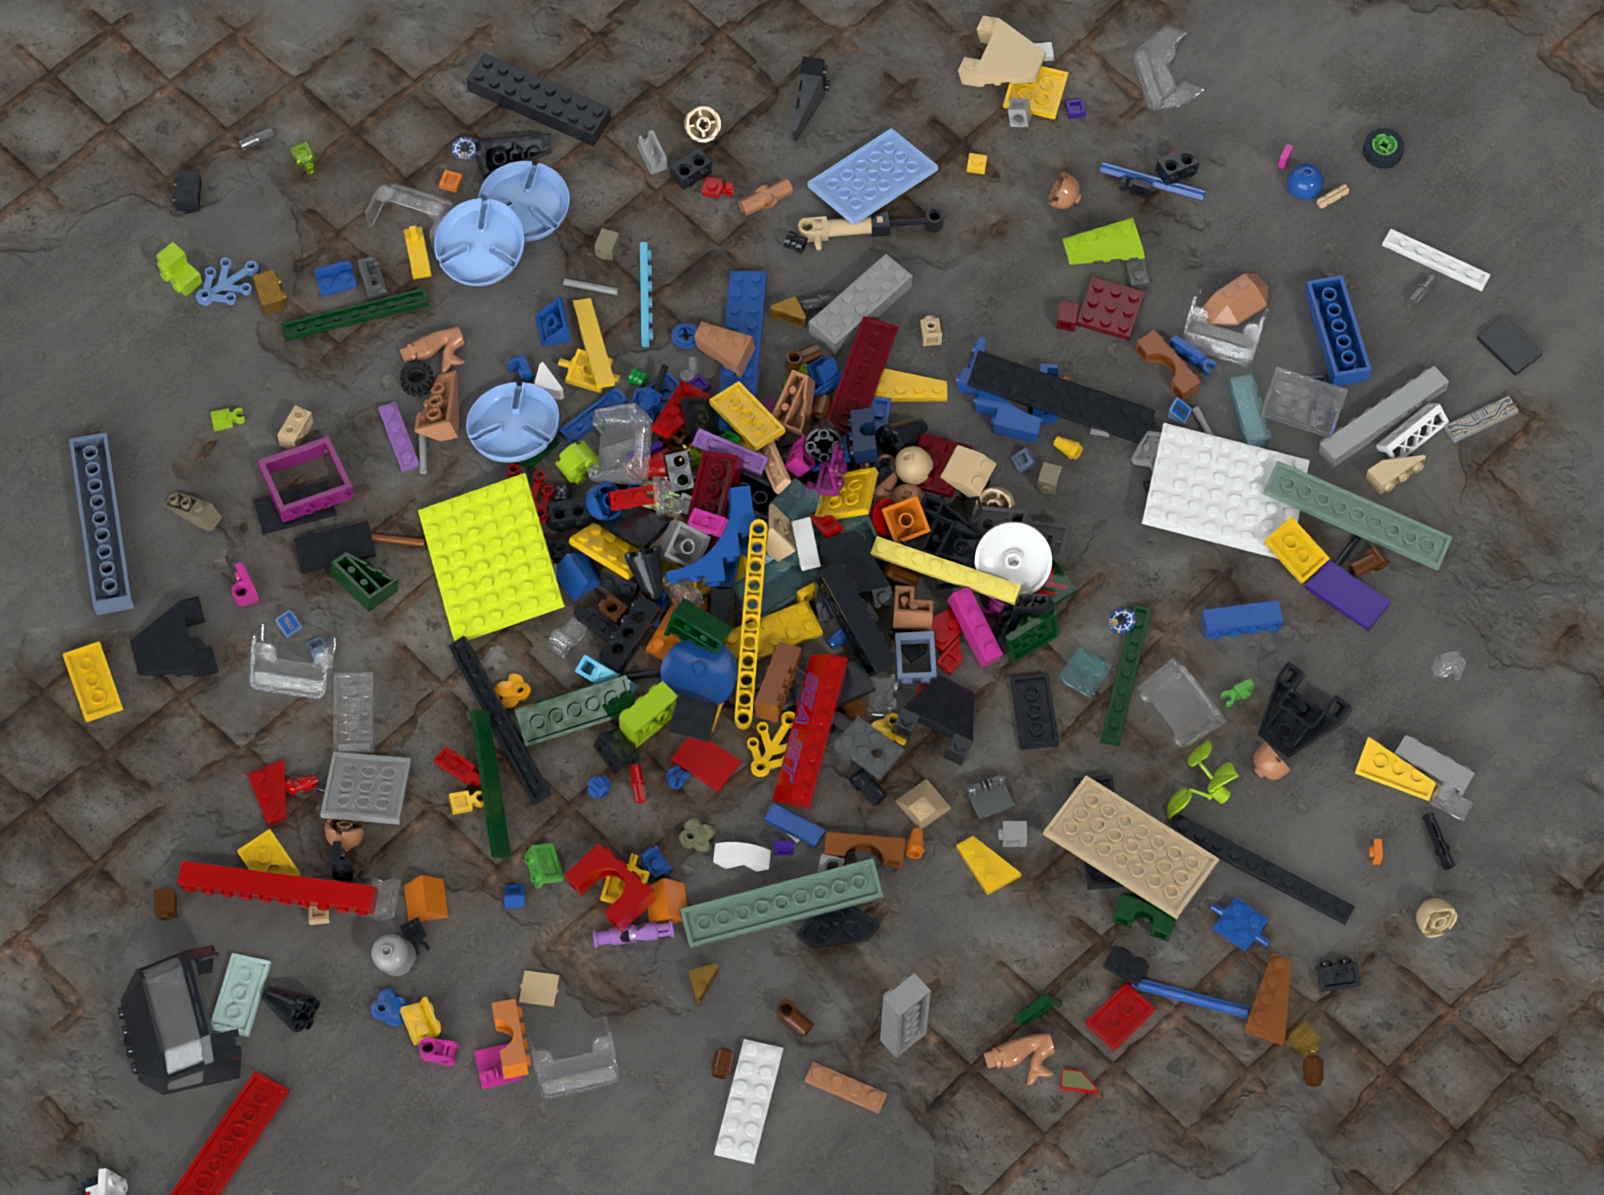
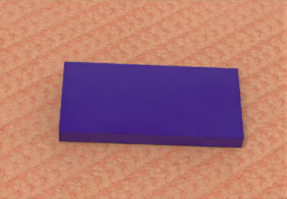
(1348, 594)

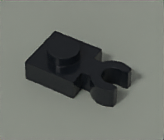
(1136, 186)
(415, 933)

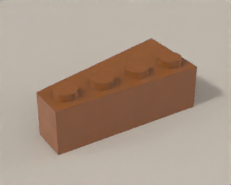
(777, 681)
(1271, 1004)

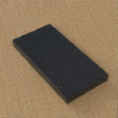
(270, 519)
(636, 526)
(320, 549)
(855, 685)
(1034, 711)

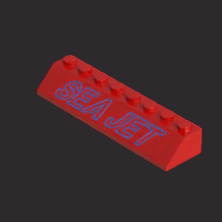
(810, 730)

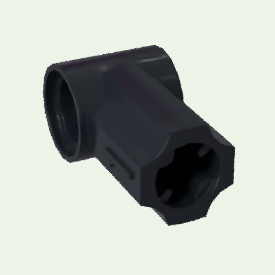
(866, 783)

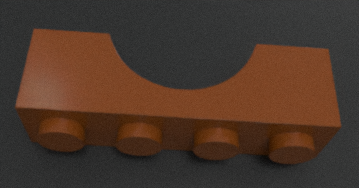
(1154, 349)
(888, 849)

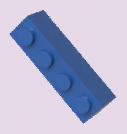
(1242, 619)

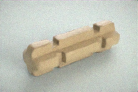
(1332, 196)

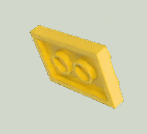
(1296, 550)
(267, 855)

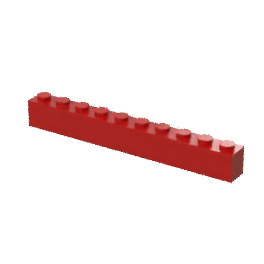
(278, 888)

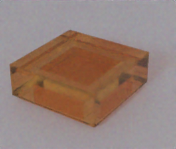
(855, 709)

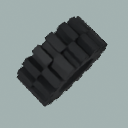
(414, 369)

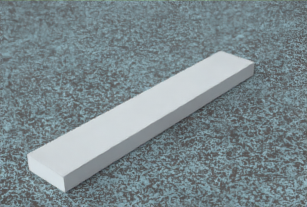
(1436, 260)

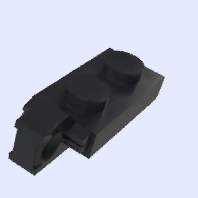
(596, 622)

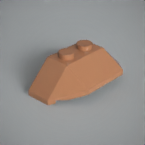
(1237, 300)

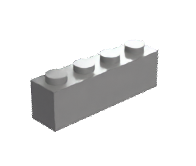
(1435, 764)

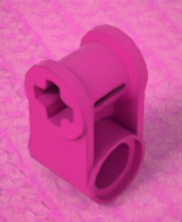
(439, 1051)

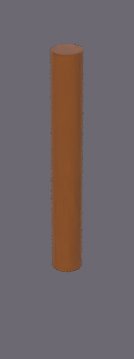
(398, 540)

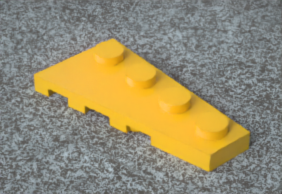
(1389, 769)

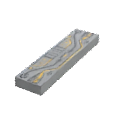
(1481, 419)

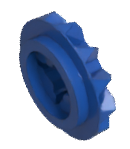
(678, 335)

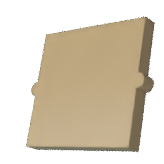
(539, 988)

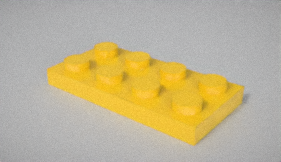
(747, 416)
(604, 548)
(92, 681)

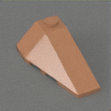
(441, 411)

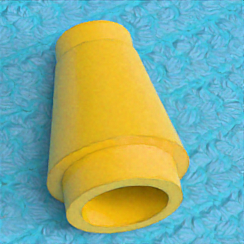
(1068, 447)

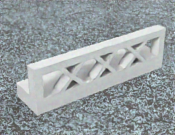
(1412, 426)

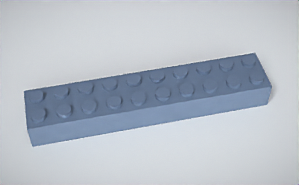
(101, 524)

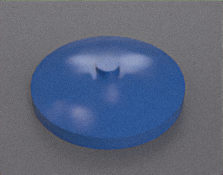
(700, 672)

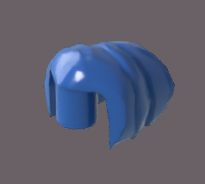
(676, 777)

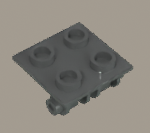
(989, 795)

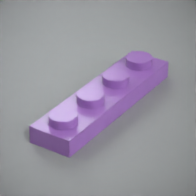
(398, 436)
(707, 441)

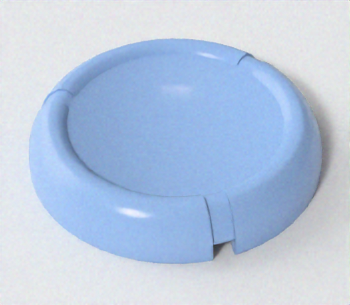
(533, 193)
(479, 242)
(513, 422)

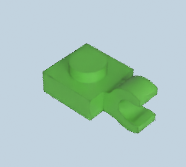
(1241, 690)

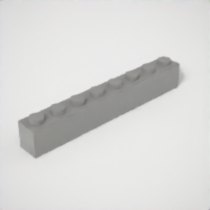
(1383, 416)

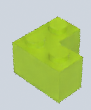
(177, 270)

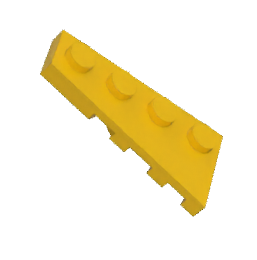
(910, 387)

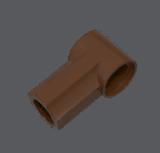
(805, 355)
(1372, 560)
(898, 575)
(795, 1019)

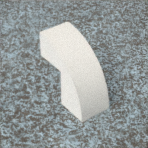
(737, 854)

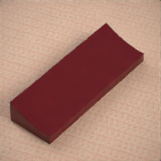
(714, 478)

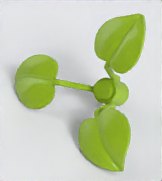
(1215, 789)

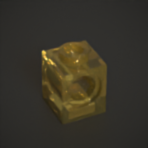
(1305, 1040)

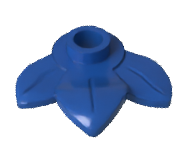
(391, 1006)

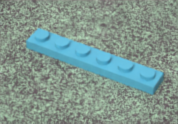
(646, 301)

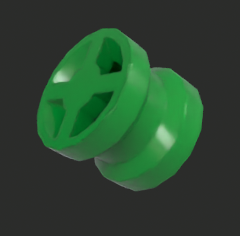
(638, 377)

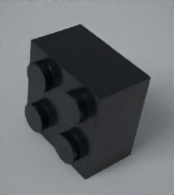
(693, 718)

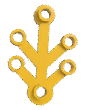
(772, 748)

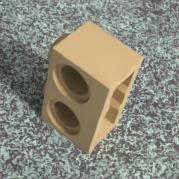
(295, 428)

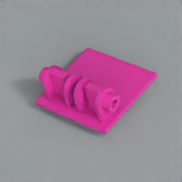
(490, 1067)

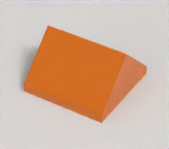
(906, 519)
(426, 898)
(670, 898)

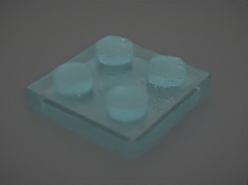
(1084, 672)

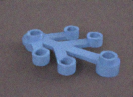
(225, 283)

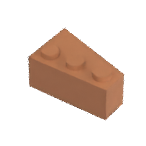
(725, 346)
(795, 404)

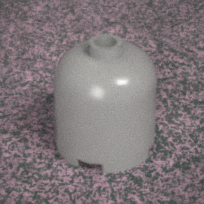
(393, 954)

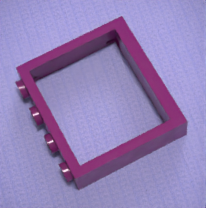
(297, 456)

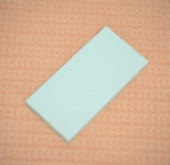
(240, 994)

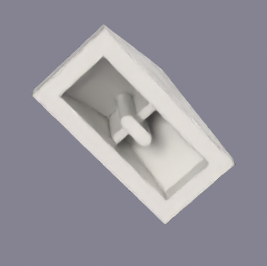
(548, 382)

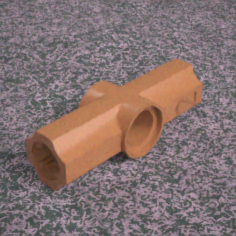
(765, 197)

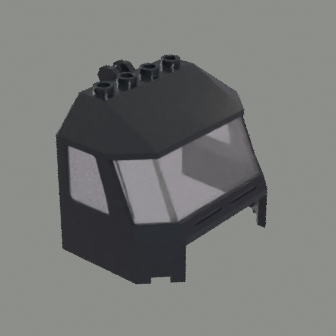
(171, 1027)

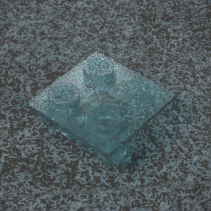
(797, 501)

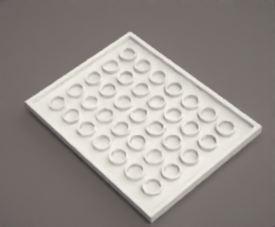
(1216, 489)

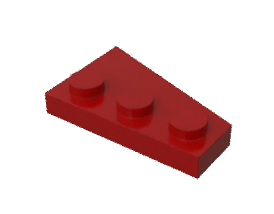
(945, 630)
(270, 791)

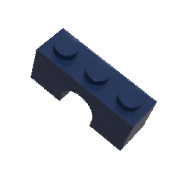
(864, 447)

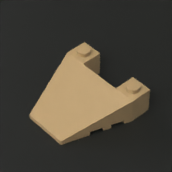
(1005, 59)

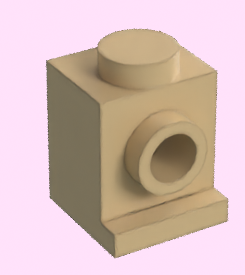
(930, 331)

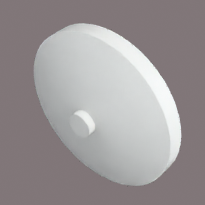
(1016, 555)

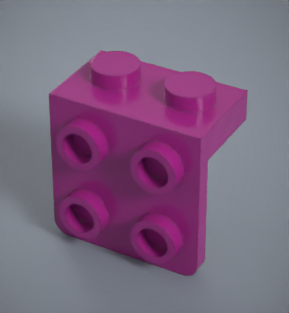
(832, 473)

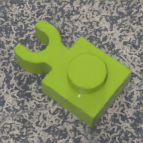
(224, 418)

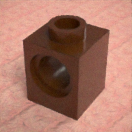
(613, 603)
(165, 903)

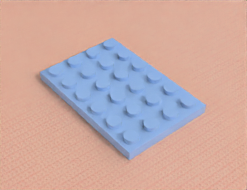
(872, 176)

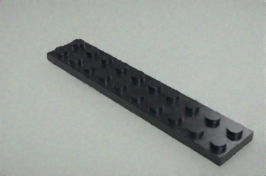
(1060, 397)

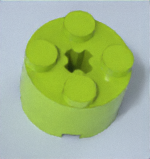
(576, 461)

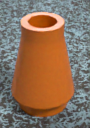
(915, 846)

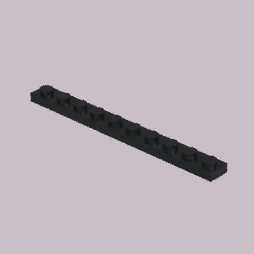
(500, 720)
(1264, 870)

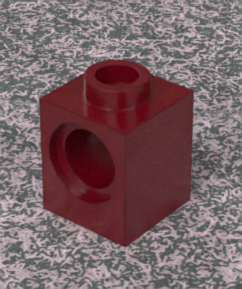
(1067, 316)

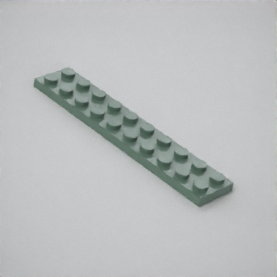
(1357, 515)
(781, 903)

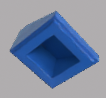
(514, 896)

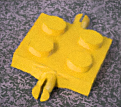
(580, 372)
(614, 886)

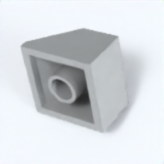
(683, 544)

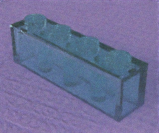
(1247, 410)

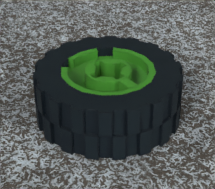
(1377, 154)

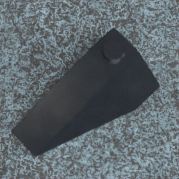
(502, 150)

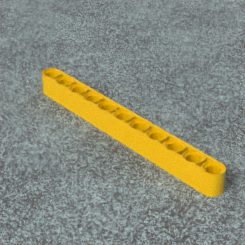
(751, 614)

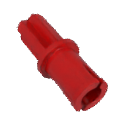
(637, 783)

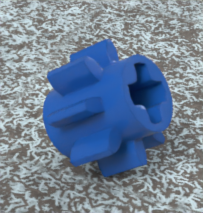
(599, 786)

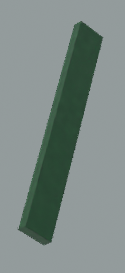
(355, 314)
(1125, 677)
(490, 784)

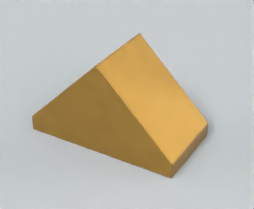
(789, 312)
(701, 980)

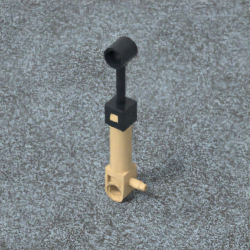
(876, 224)

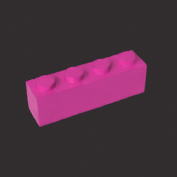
(975, 627)

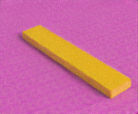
(593, 343)

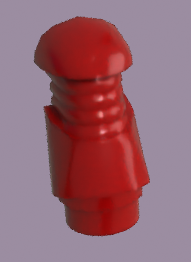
(301, 784)

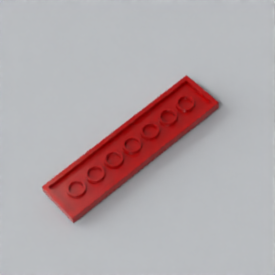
(233, 1137)

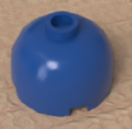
(1305, 181)
(598, 501)

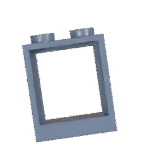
(915, 638)

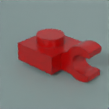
(715, 187)

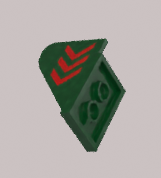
(1038, 629)

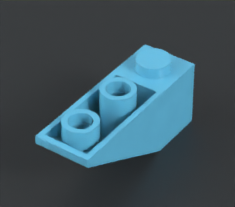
(598, 671)

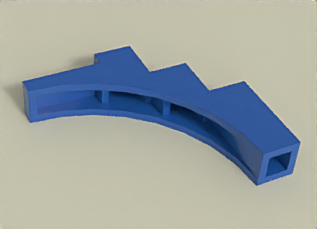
(1005, 417)
(727, 548)

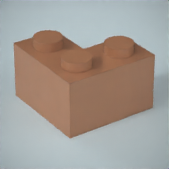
(911, 613)

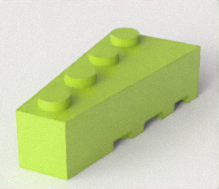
(1105, 243)

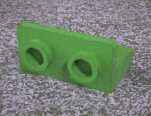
(543, 865)

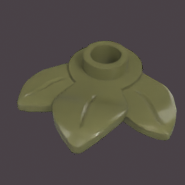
(699, 833)

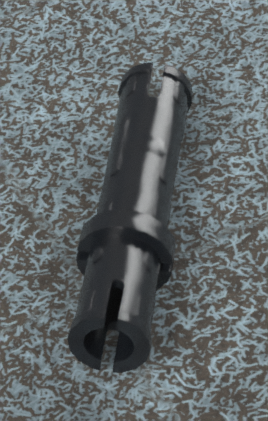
(1441, 848)

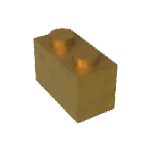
(269, 291)

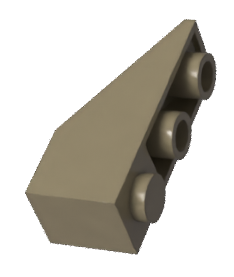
(194, 510)

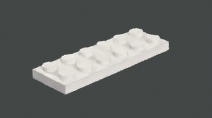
(748, 1101)

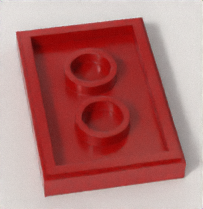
(706, 762)
(1120, 1016)

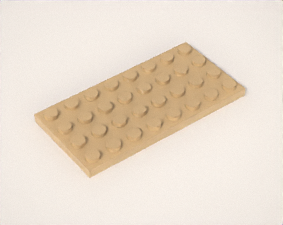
(1131, 847)

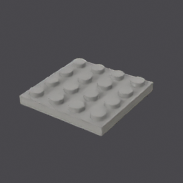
(366, 788)

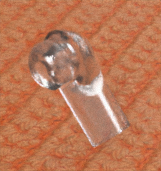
(691, 371)

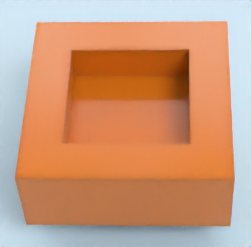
(450, 181)
(1376, 852)

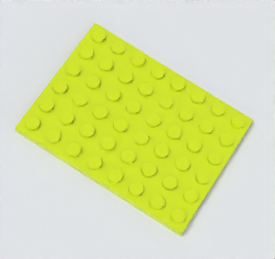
(491, 558)

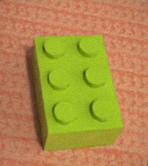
(648, 714)

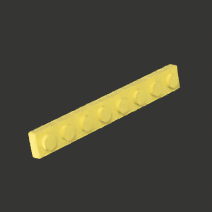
(945, 570)

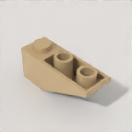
(1391, 471)

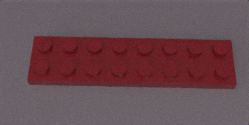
(862, 372)

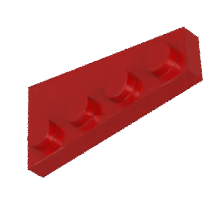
(671, 417)

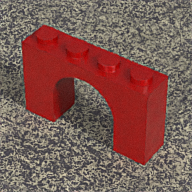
(601, 864)

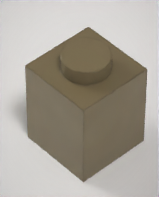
(607, 244)
(1049, 478)

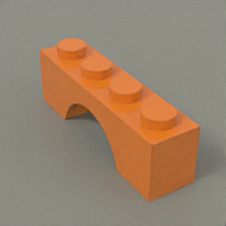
(513, 1056)

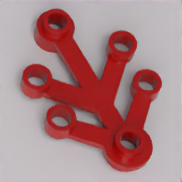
(542, 508)

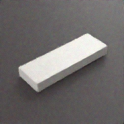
(806, 544)

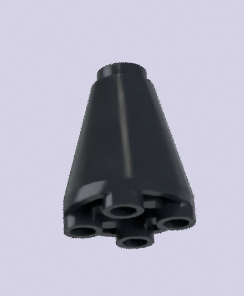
(899, 435)
(822, 439)
(647, 570)
(292, 1007)

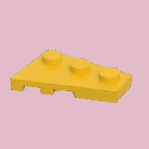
(986, 865)

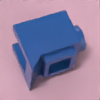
(822, 370)

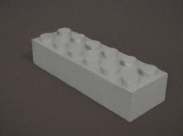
(866, 297)
(905, 1014)

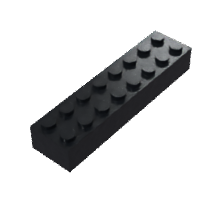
(538, 99)

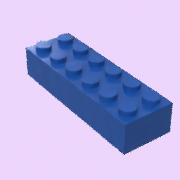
(1337, 331)

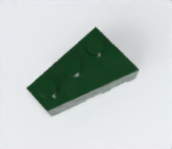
(363, 582)
(698, 626)

